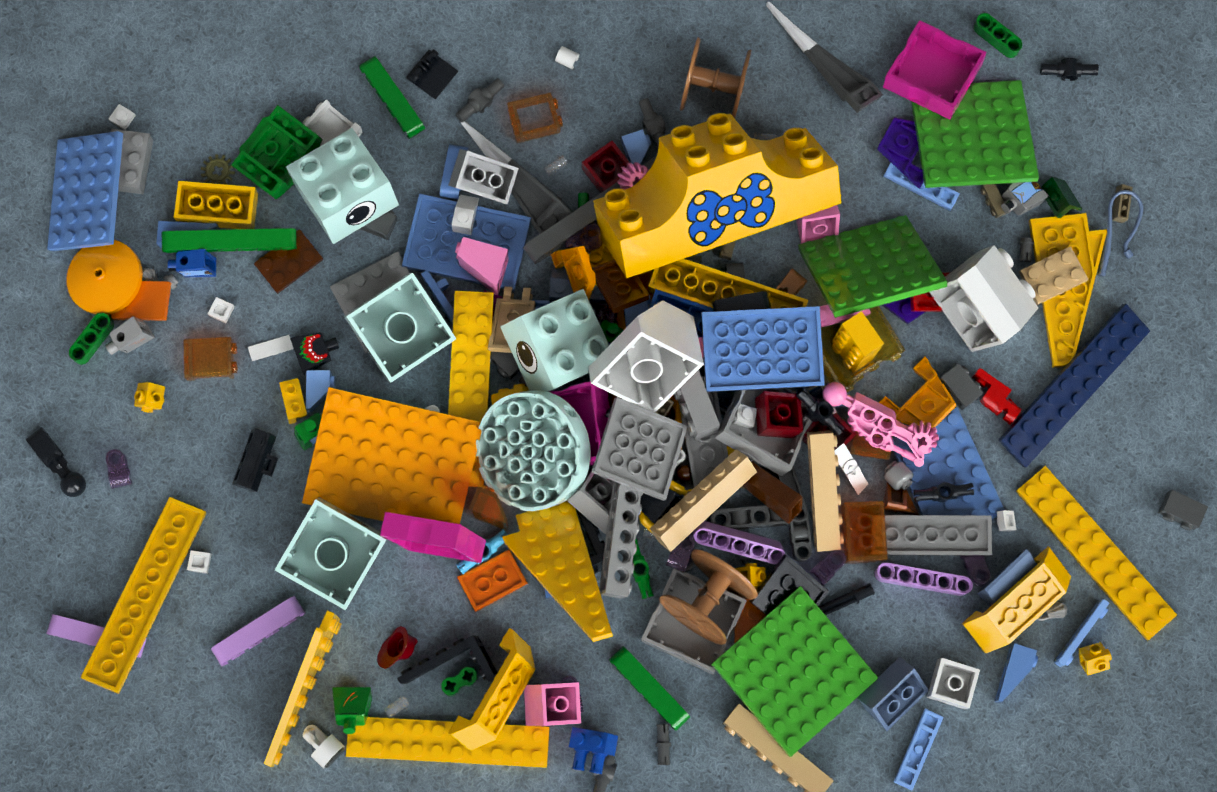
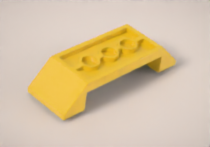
(1020, 604)
(500, 697)

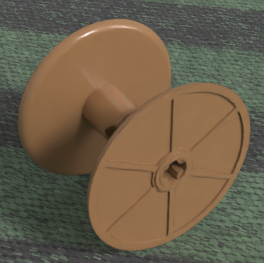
(714, 79)
(721, 578)

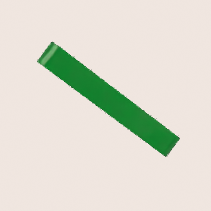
(229, 240)

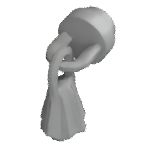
(150, 275)
(1057, 610)

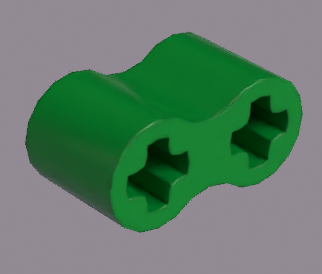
(460, 683)

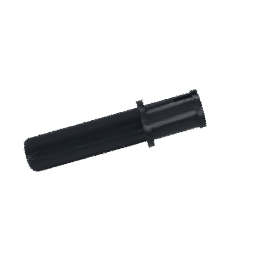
(847, 599)

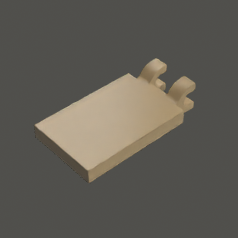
(506, 311)

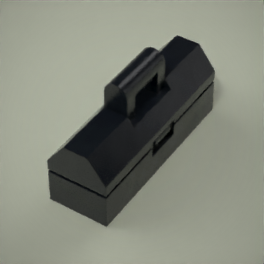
(253, 459)

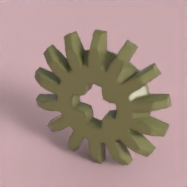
(219, 163)

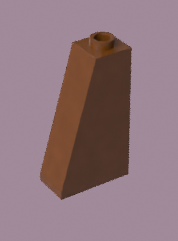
(774, 494)

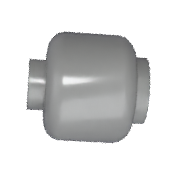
(898, 475)

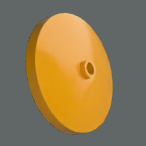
(104, 278)

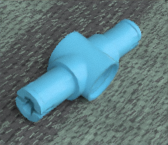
(491, 544)

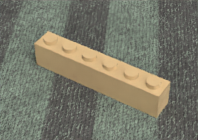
(824, 490)
(703, 500)
(797, 767)

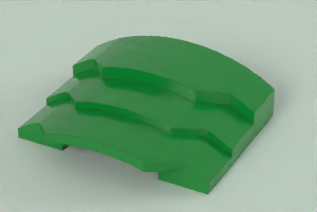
(271, 148)

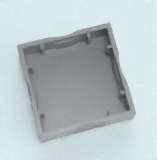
(771, 452)
(680, 642)

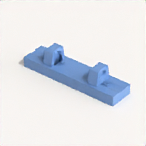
(436, 289)

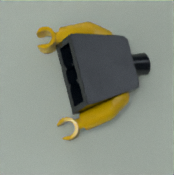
(654, 509)

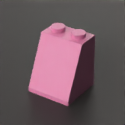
(819, 224)
(483, 261)
(552, 704)

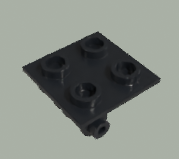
(432, 74)

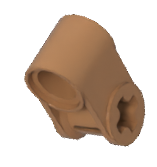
(792, 283)

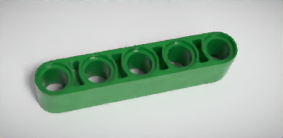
(392, 96)
(649, 688)

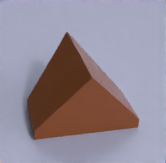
(898, 501)

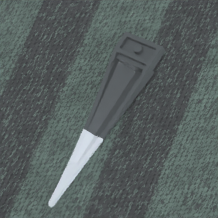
(844, 80)
(531, 194)

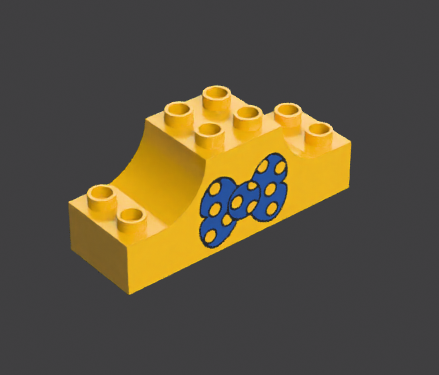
(712, 190)

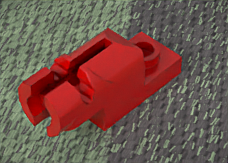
(996, 396)

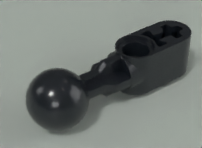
(71, 483)

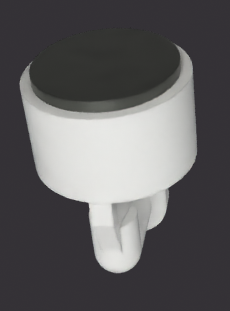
(326, 747)

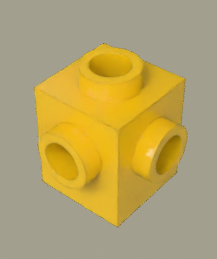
(149, 396)
(754, 574)
(1094, 658)

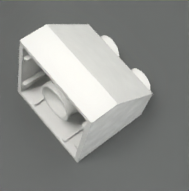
(986, 299)
(650, 357)

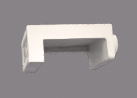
(329, 122)

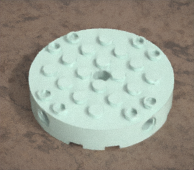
(533, 450)

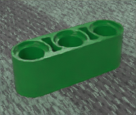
(994, 26)
(92, 328)

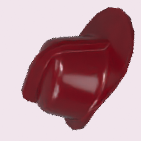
(396, 647)

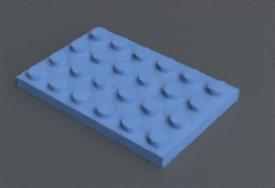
(85, 191)
(434, 243)
(762, 349)
(953, 462)

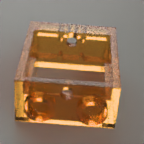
(538, 132)

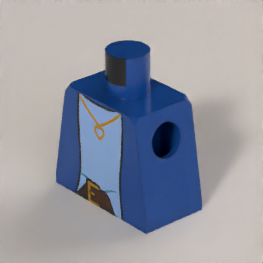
(194, 263)

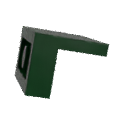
(1060, 197)

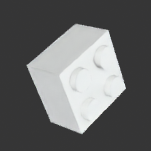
(953, 683)

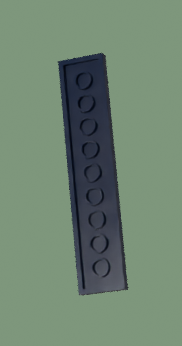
(1074, 385)

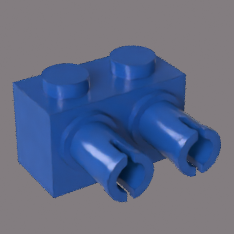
(597, 743)

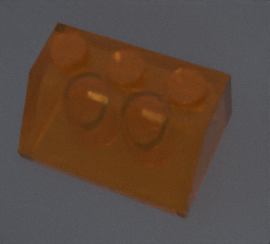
(487, 508)
(864, 532)

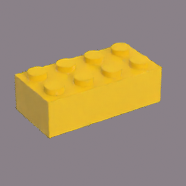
(216, 203)
(857, 342)

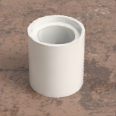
(566, 57)

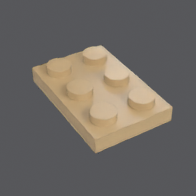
(1054, 275)

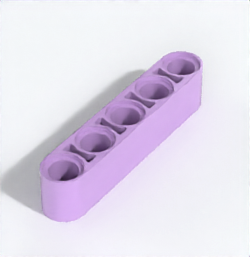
(745, 548)
(932, 577)
(257, 630)
(77, 631)

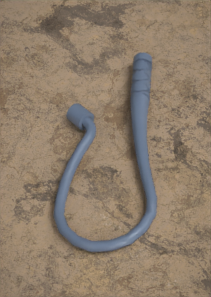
(1127, 252)

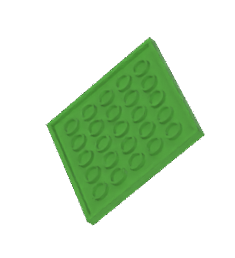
(982, 141)
(871, 266)
(794, 671)

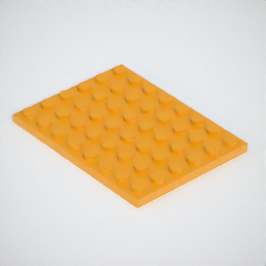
(391, 459)

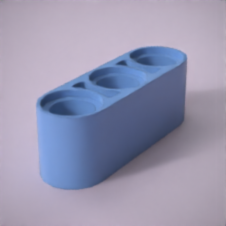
(445, 190)

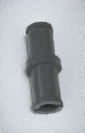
(663, 744)

